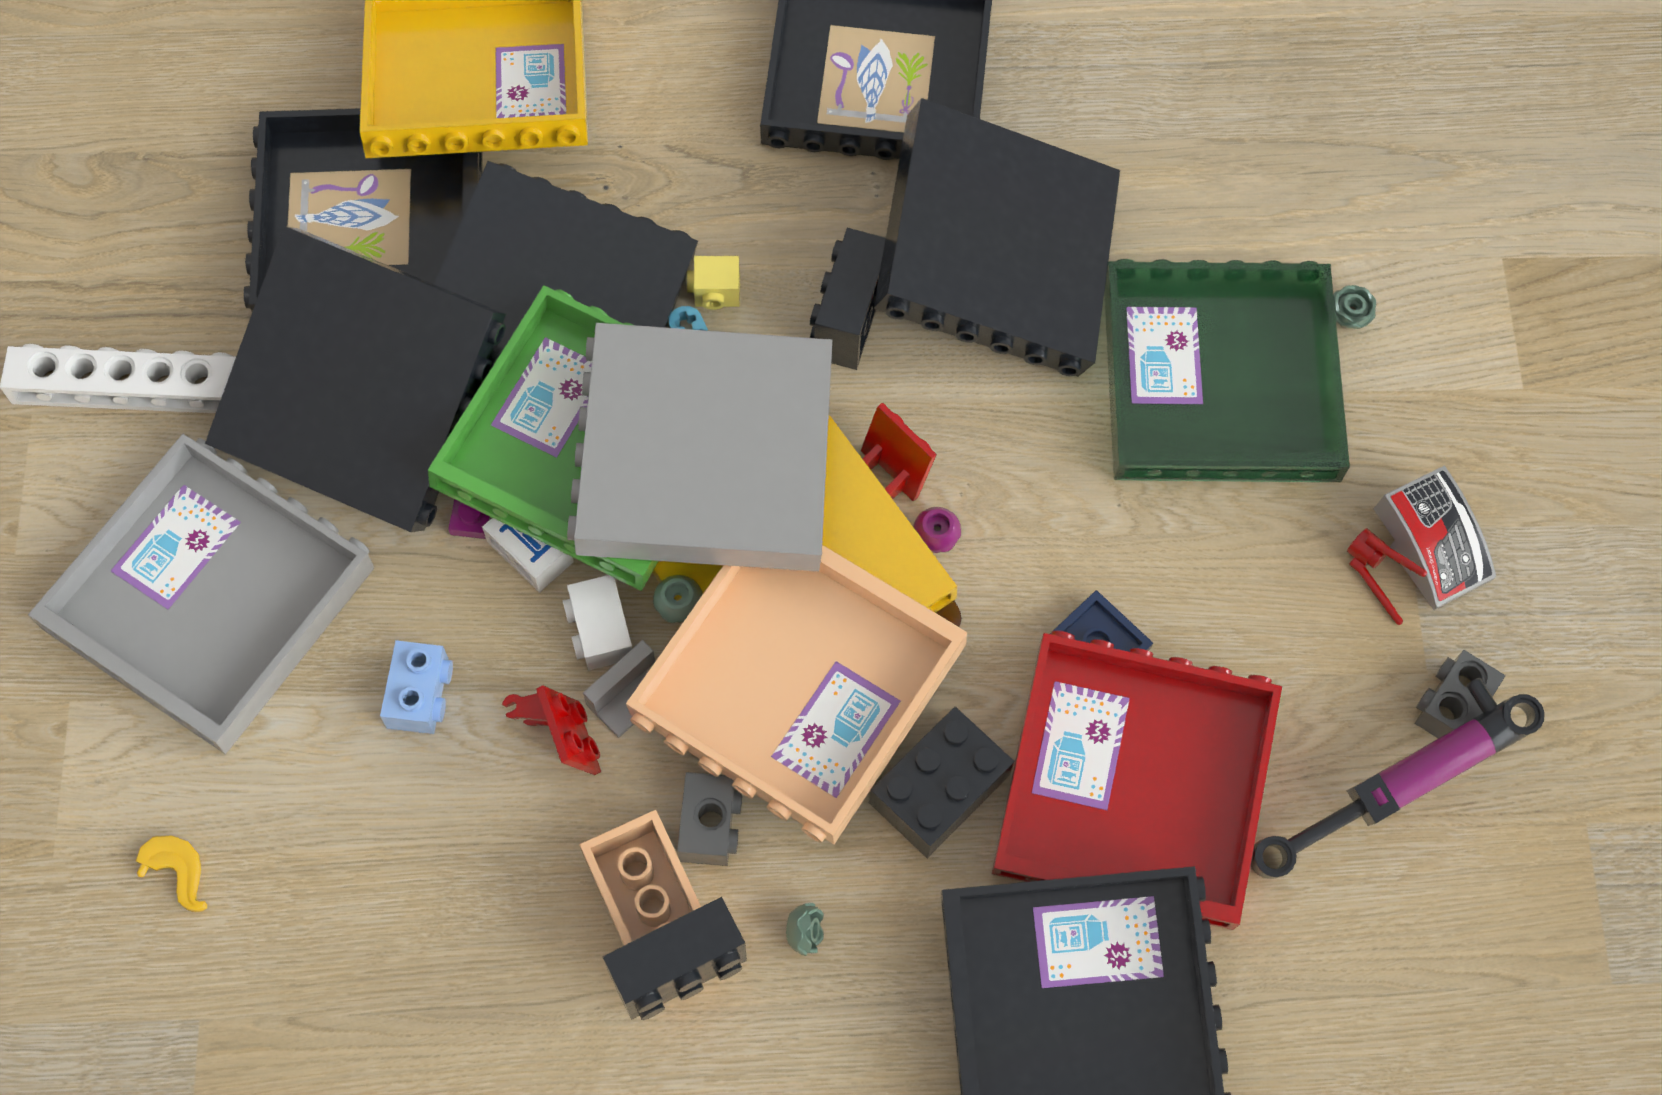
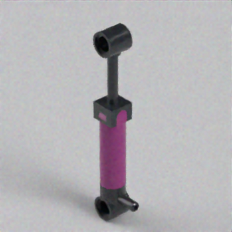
(1415, 774)

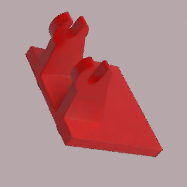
(898, 453)
(566, 723)

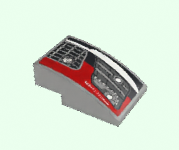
(1439, 534)

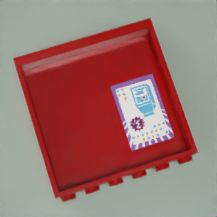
(1138, 770)

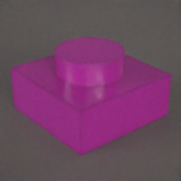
(467, 521)

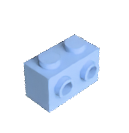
(416, 687)

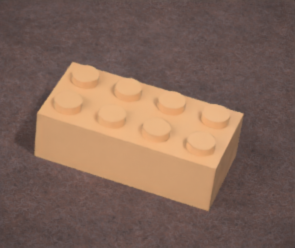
(639, 876)

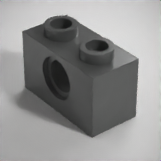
(708, 844)

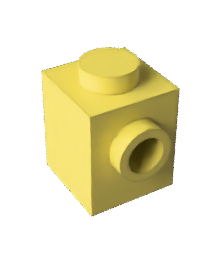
(715, 281)

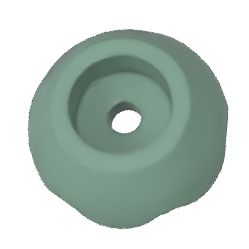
(1361, 300)
(667, 589)
(804, 929)

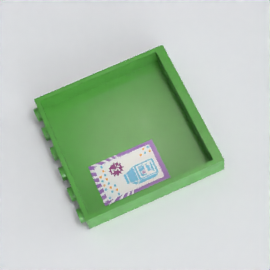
(522, 429)

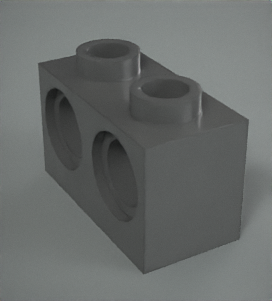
(1454, 695)

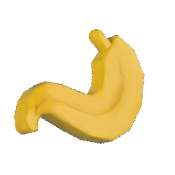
(179, 855)

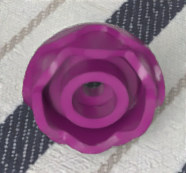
(938, 540)

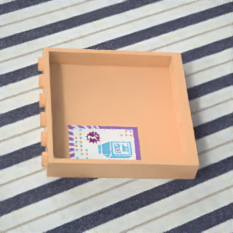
(798, 685)

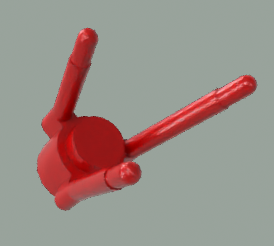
(1371, 551)

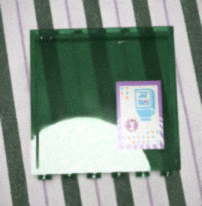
(1224, 372)

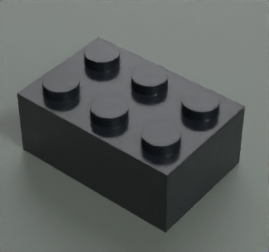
(849, 296)
(941, 782)
(677, 959)

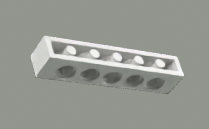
(26, 365)

